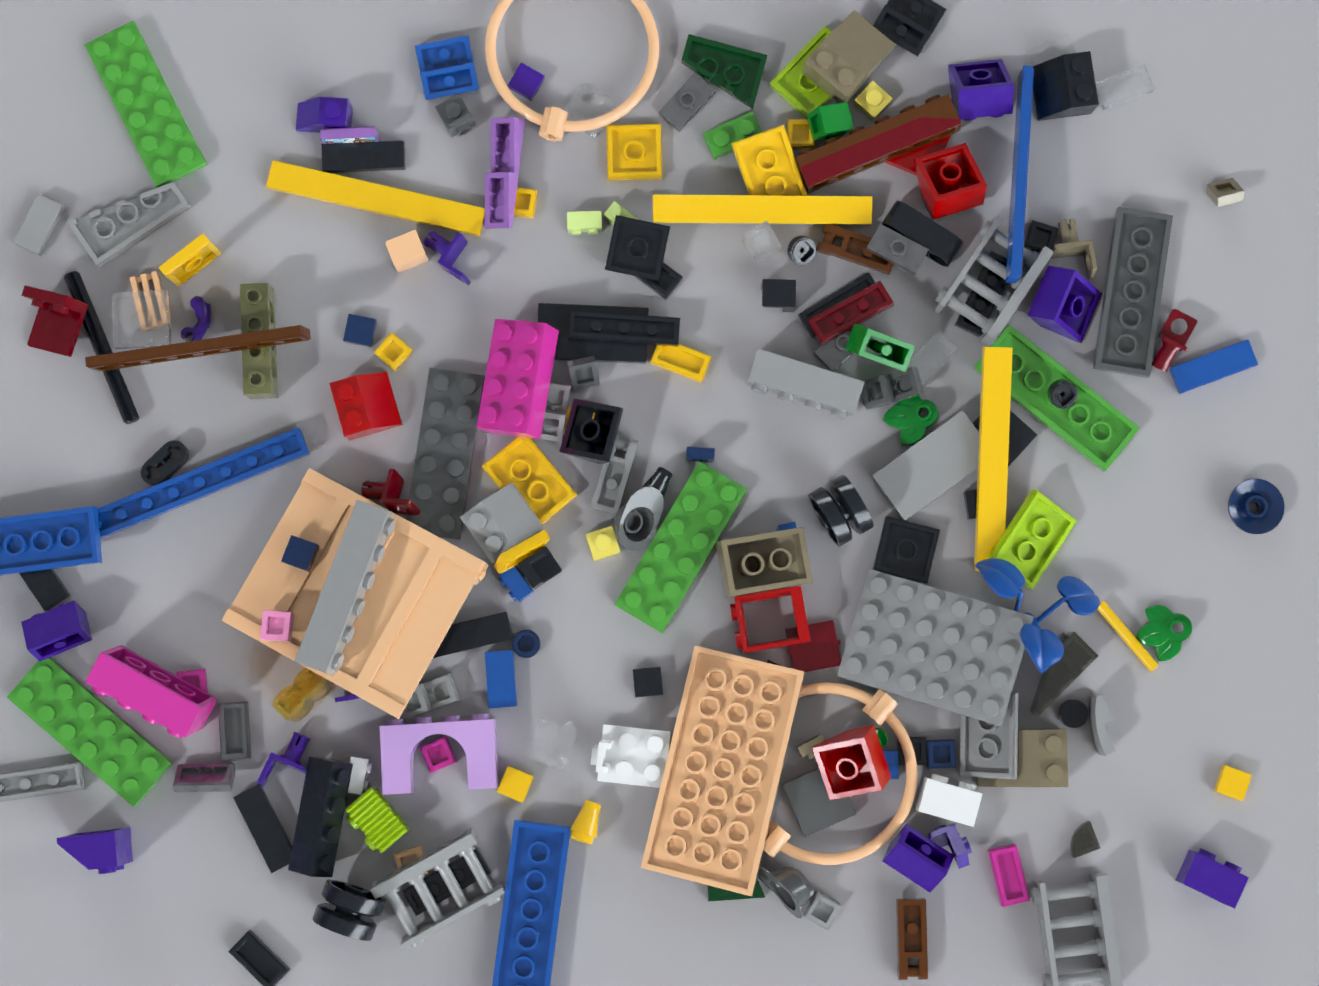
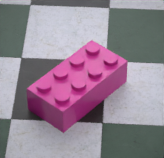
(517, 378)
(151, 691)

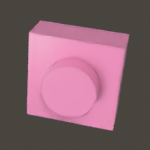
(276, 626)

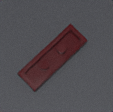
(850, 311)

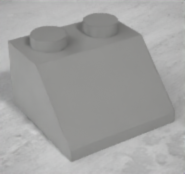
(502, 521)

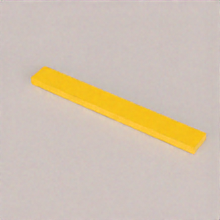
(376, 198)
(761, 209)
(993, 449)

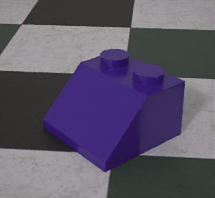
(981, 89)
(1064, 303)
(100, 849)

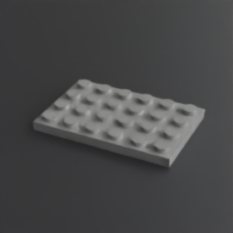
(935, 647)

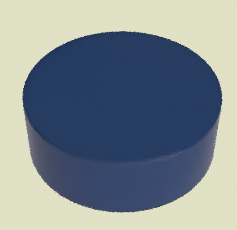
(526, 643)

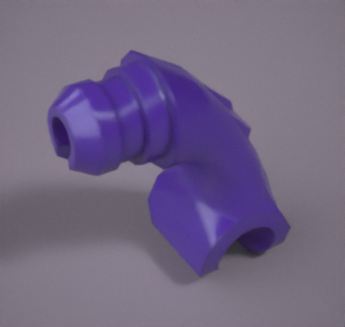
(203, 313)

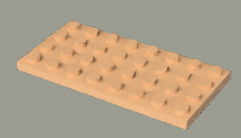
(723, 770)

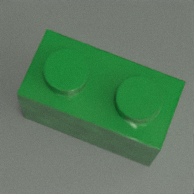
(880, 347)

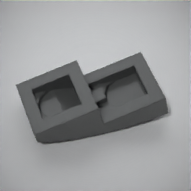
(892, 388)

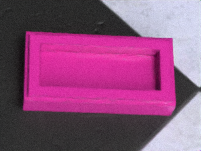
(1008, 875)

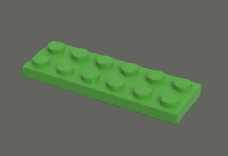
(145, 104)
(1088, 425)
(680, 547)
(90, 730)

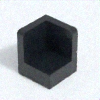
(779, 294)
(540, 567)

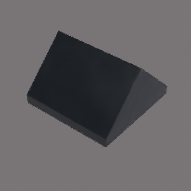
(590, 437)

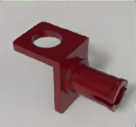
(1173, 342)
(390, 493)

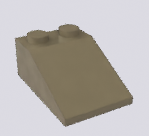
(847, 57)
(764, 562)
(1040, 760)

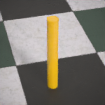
(1127, 636)

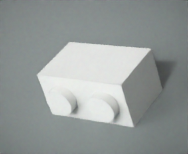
(948, 801)

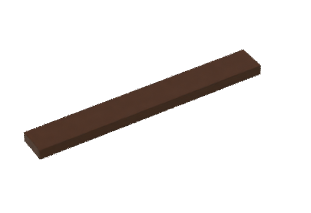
(198, 348)

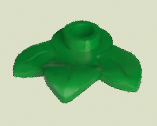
(907, 418)
(1159, 631)

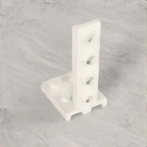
(631, 755)

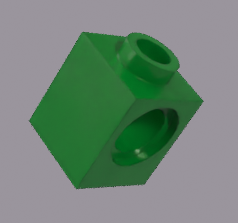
(830, 121)

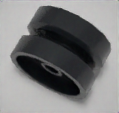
(841, 510)
(348, 910)

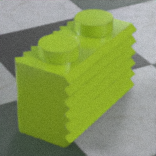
(376, 819)

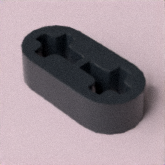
(160, 458)

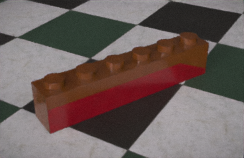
(877, 143)

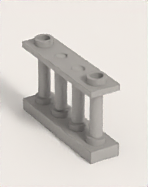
(1006, 305)
(439, 860)
(1101, 918)

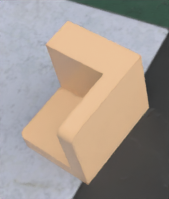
(406, 251)

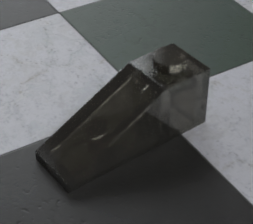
(1060, 675)

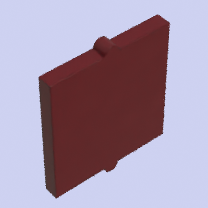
(820, 652)

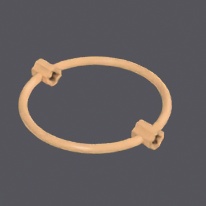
(554, 119)
(879, 709)

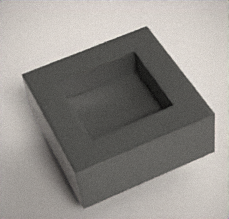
(583, 372)

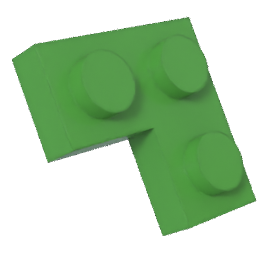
(721, 137)

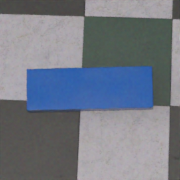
(1213, 366)

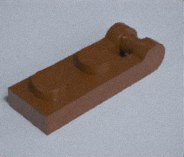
(852, 248)
(912, 938)

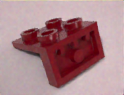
(56, 321)

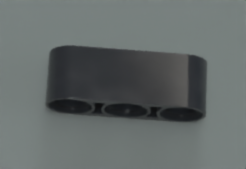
(917, 227)

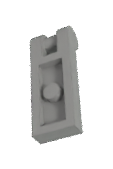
(614, 477)

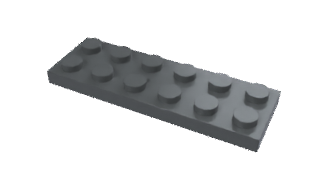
(1132, 292)
(445, 451)

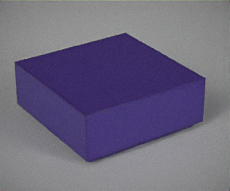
(526, 81)

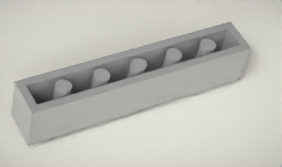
(345, 588)

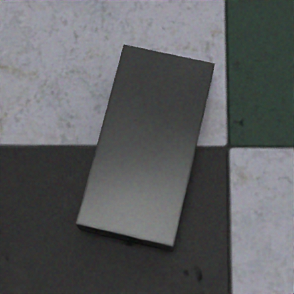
(234, 730)

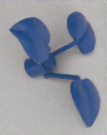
(1040, 644)

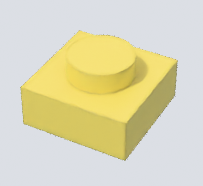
(872, 100)
(603, 543)

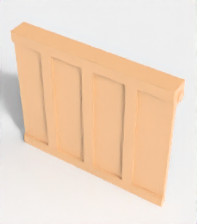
(404, 611)

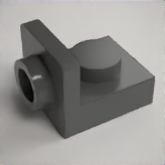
(456, 116)

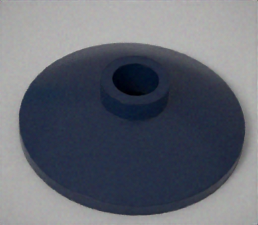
(1268, 502)

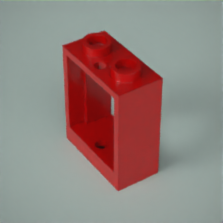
(799, 614)

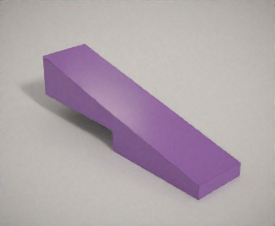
(505, 164)

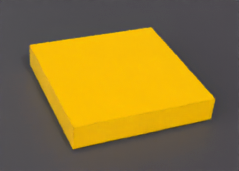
(634, 152)
(190, 260)

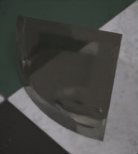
(1083, 840)

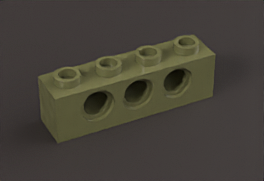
(258, 364)

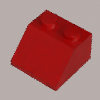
(950, 181)
(365, 404)
(852, 763)

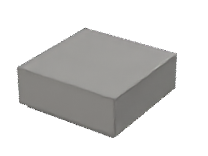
(822, 910)

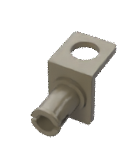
(1073, 247)

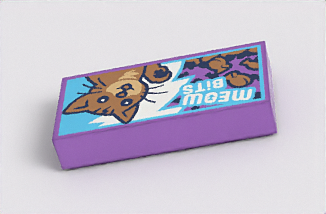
(349, 135)

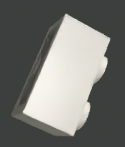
(360, 771)

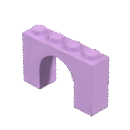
(401, 740)

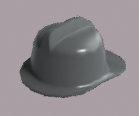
(639, 518)
(789, 886)

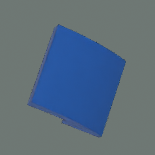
(446, 67)

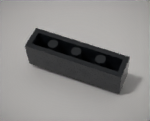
(320, 817)

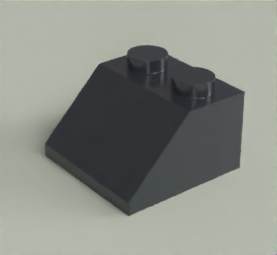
(1065, 87)

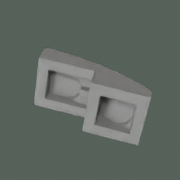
(556, 411)
(432, 696)
(1098, 717)

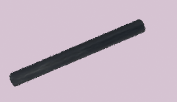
(101, 346)

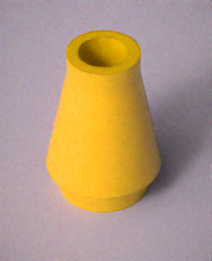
(586, 824)

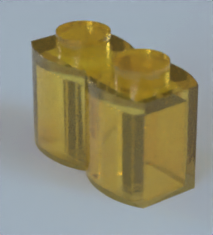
(299, 698)

